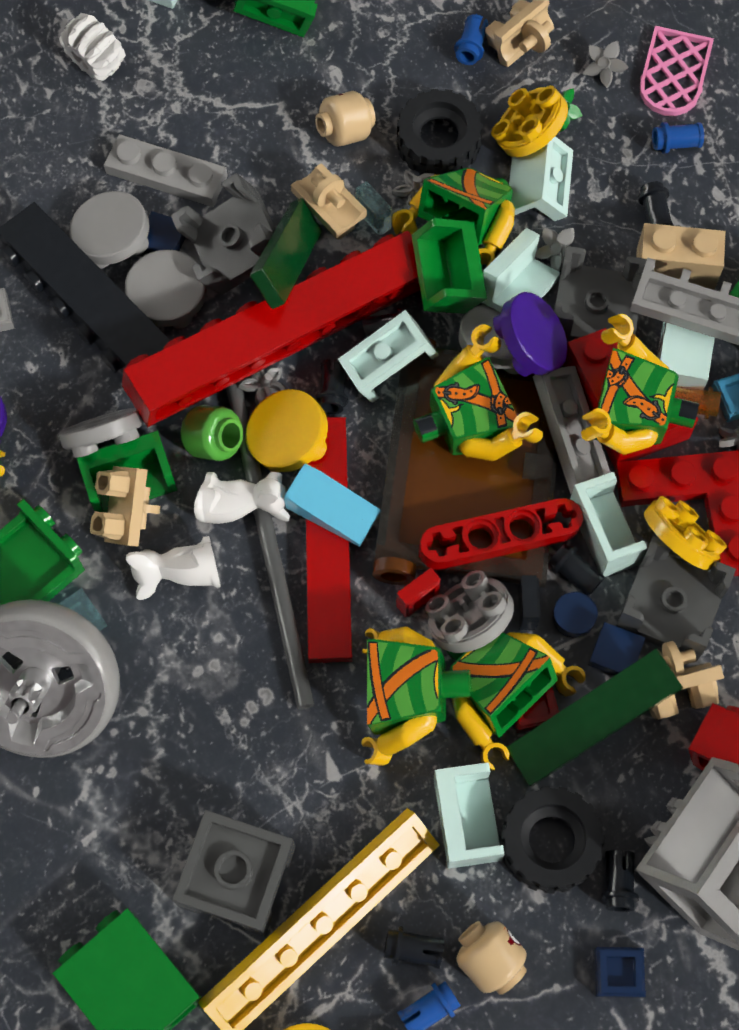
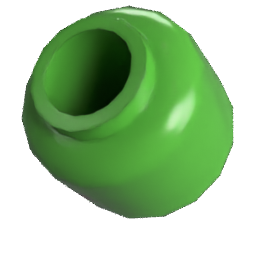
(211, 432)

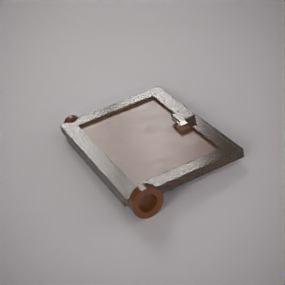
(434, 488)

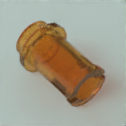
(708, 400)

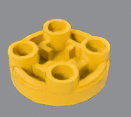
(530, 120)
(287, 431)
(679, 531)

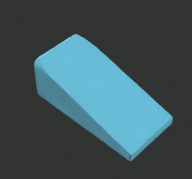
(330, 505)

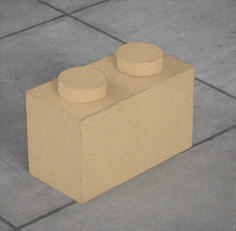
(684, 248)

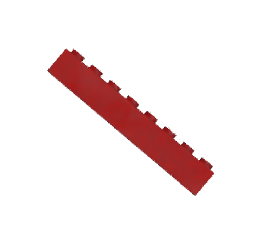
(261, 336)

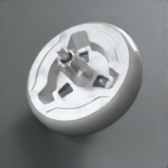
(71, 709)

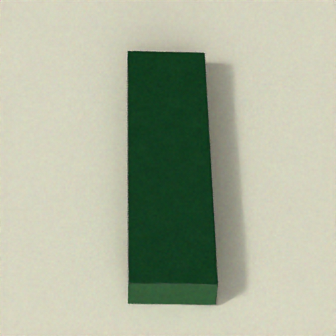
(286, 254)
(594, 717)

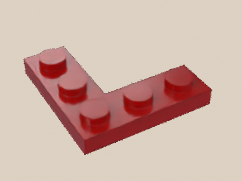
(689, 478)

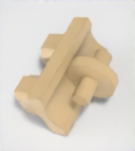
(524, 31)
(330, 201)
(126, 505)
(698, 680)

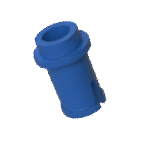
(469, 47)
(677, 136)
(430, 1008)

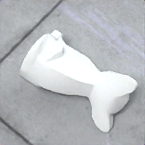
(231, 500)
(182, 565)

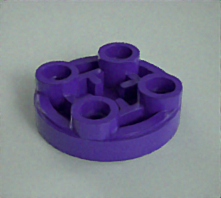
(531, 334)

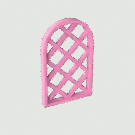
(678, 36)

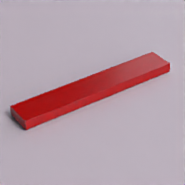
(329, 566)

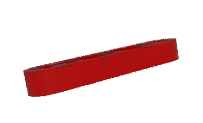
(498, 527)

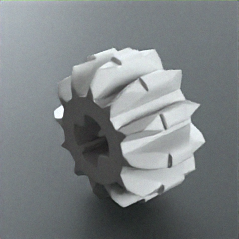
(92, 46)

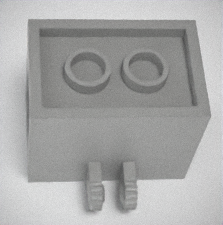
(698, 854)

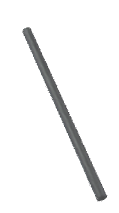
(274, 566)

